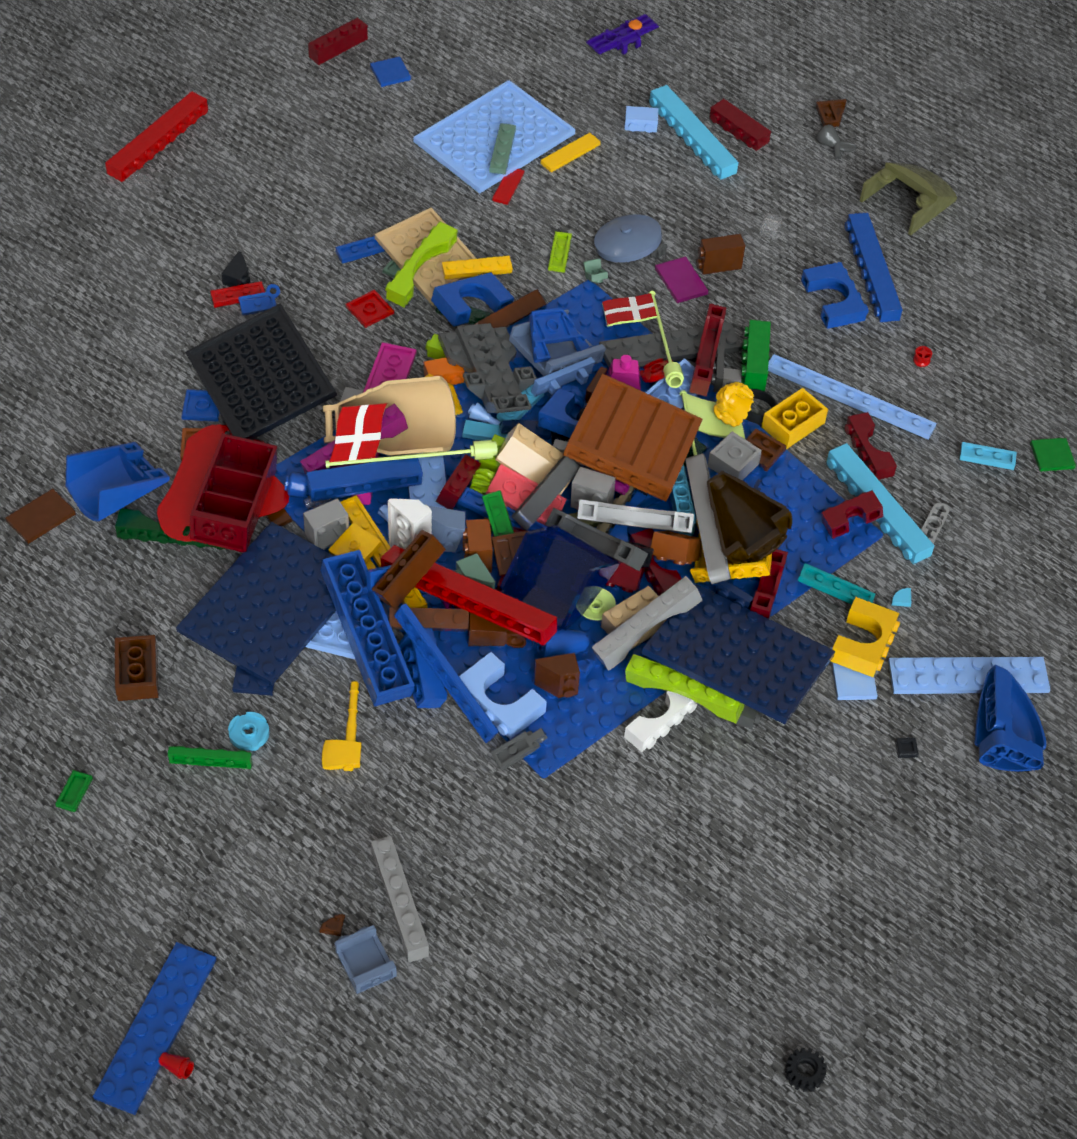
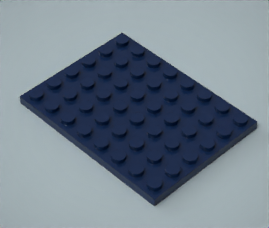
(264, 605)
(740, 655)

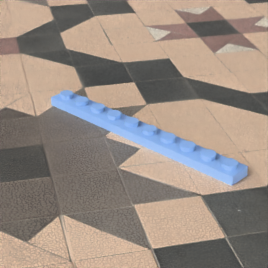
(851, 397)

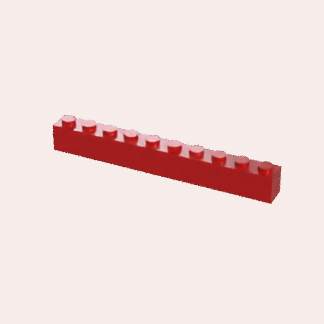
(483, 601)

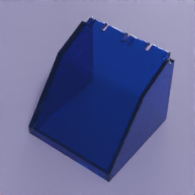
(557, 574)

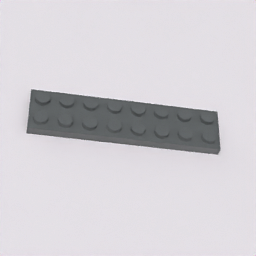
(681, 345)

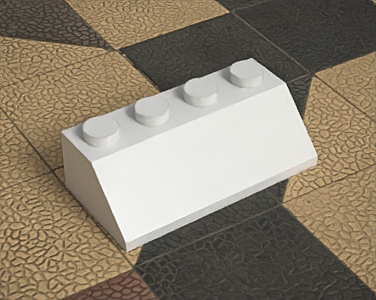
(407, 520)

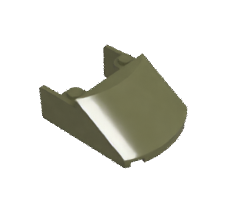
(934, 191)

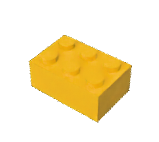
(794, 418)

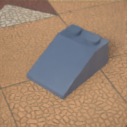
(448, 527)

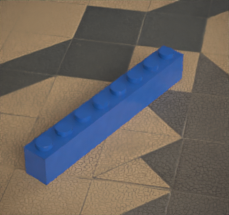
(874, 268)

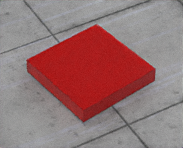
(369, 308)

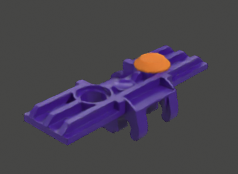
(623, 35)

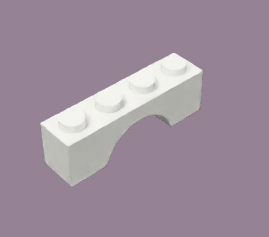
(645, 731)

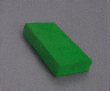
(74, 791)

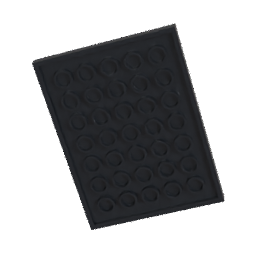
(260, 374)

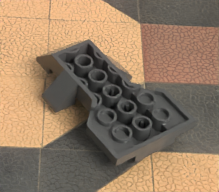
(486, 359)

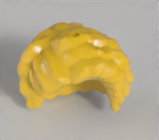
(733, 403)

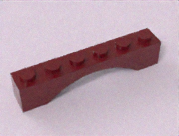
(707, 350)

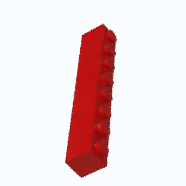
(156, 136)

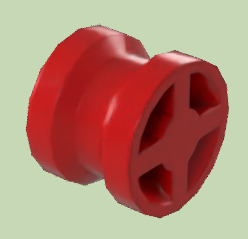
(922, 356)

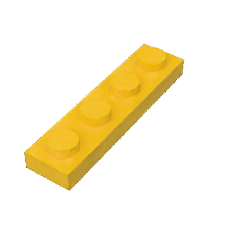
(476, 267)

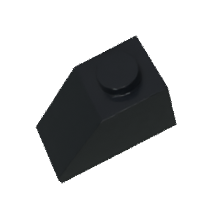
(236, 272)

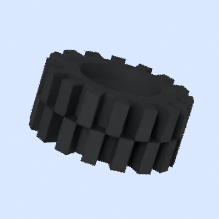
(811, 1059)

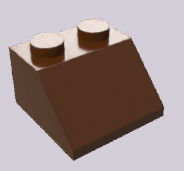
(558, 675)

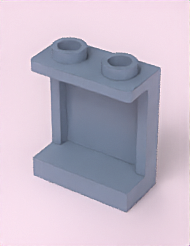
(364, 959)

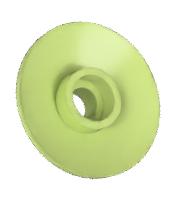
(604, 602)

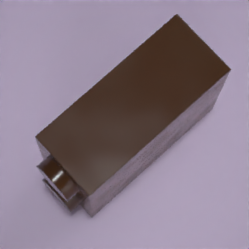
(721, 254)

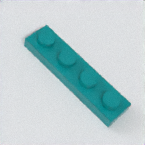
(833, 585)

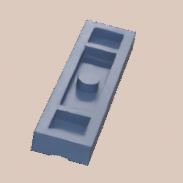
(552, 382)

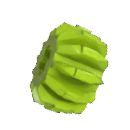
(482, 480)

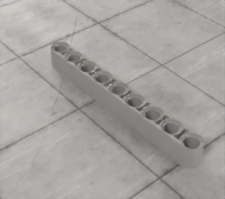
(715, 559)

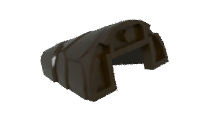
(746, 519)

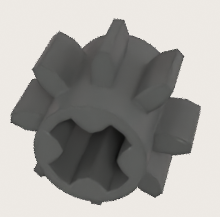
(660, 250)

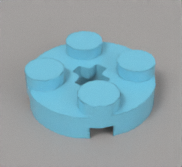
(248, 741)

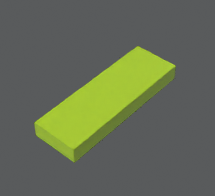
(560, 251)

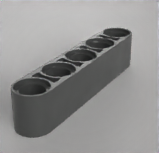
(545, 492)

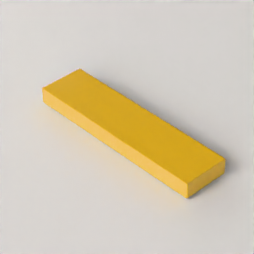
(570, 152)

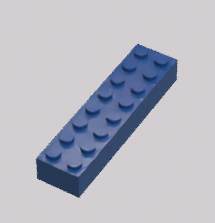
(367, 629)

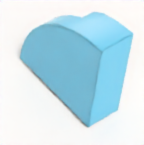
(902, 598)

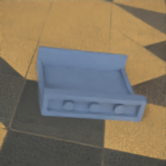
(562, 353)

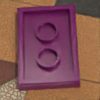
(681, 279)

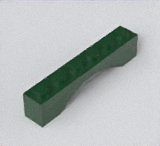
(135, 525)

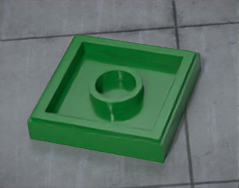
(1053, 454)

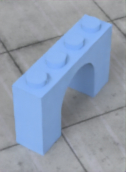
(509, 718)

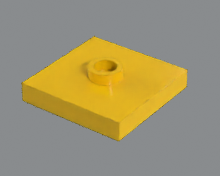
(356, 539)

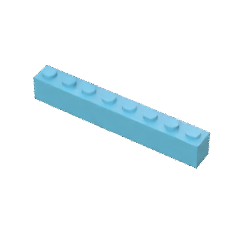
(693, 132)
(895, 520)

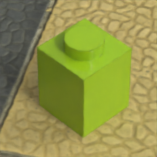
(434, 348)

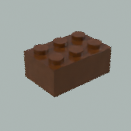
(136, 668)

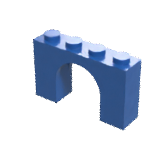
(836, 277)
(484, 287)
(556, 411)

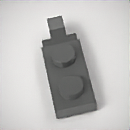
(518, 748)

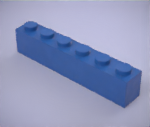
(363, 478)

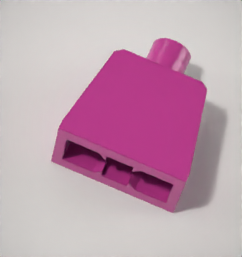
(626, 371)

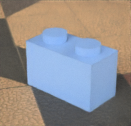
(641, 119)

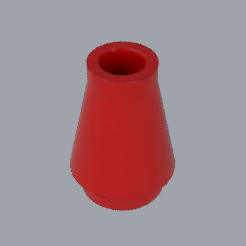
(177, 1065)

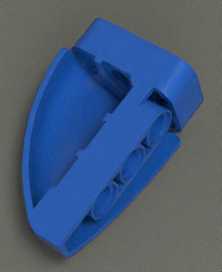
(1008, 725)

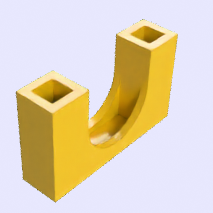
(867, 656)

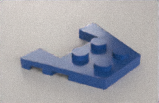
(553, 327)

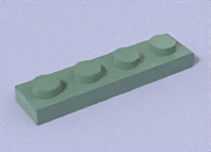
(502, 148)

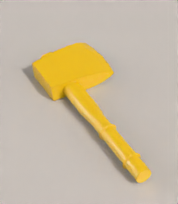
(345, 753)

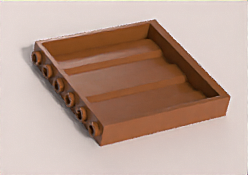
(633, 437)

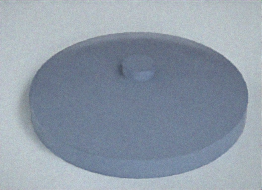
(628, 238)

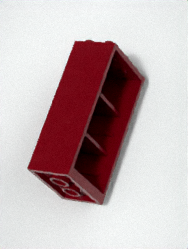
(233, 493)

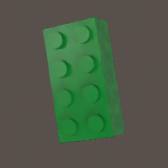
(756, 354)

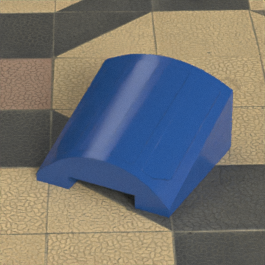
(110, 478)

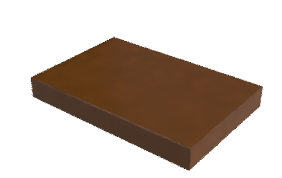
(40, 516)

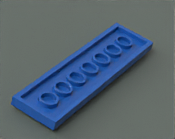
(154, 1028)

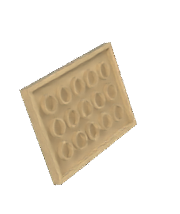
(406, 236)

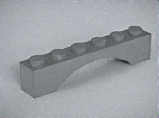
(635, 516)
(618, 643)
(400, 898)

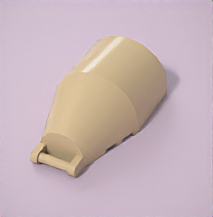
(426, 407)

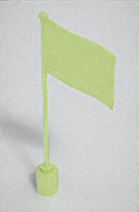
(710, 424)

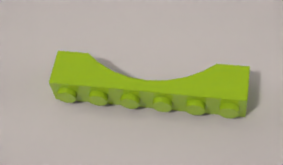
(438, 241)
(658, 676)

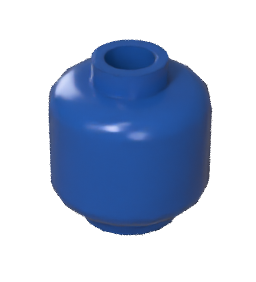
(296, 484)

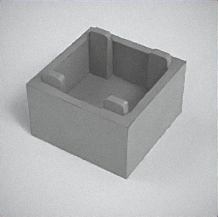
(734, 456)
(325, 524)

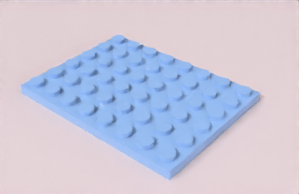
(468, 136)

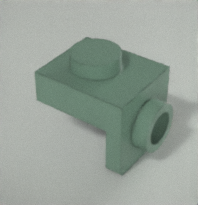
(593, 271)

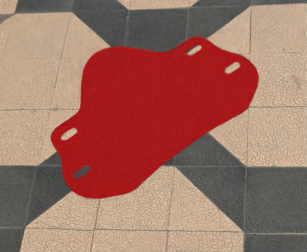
(180, 499)

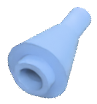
(479, 413)

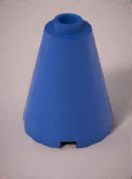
(562, 643)

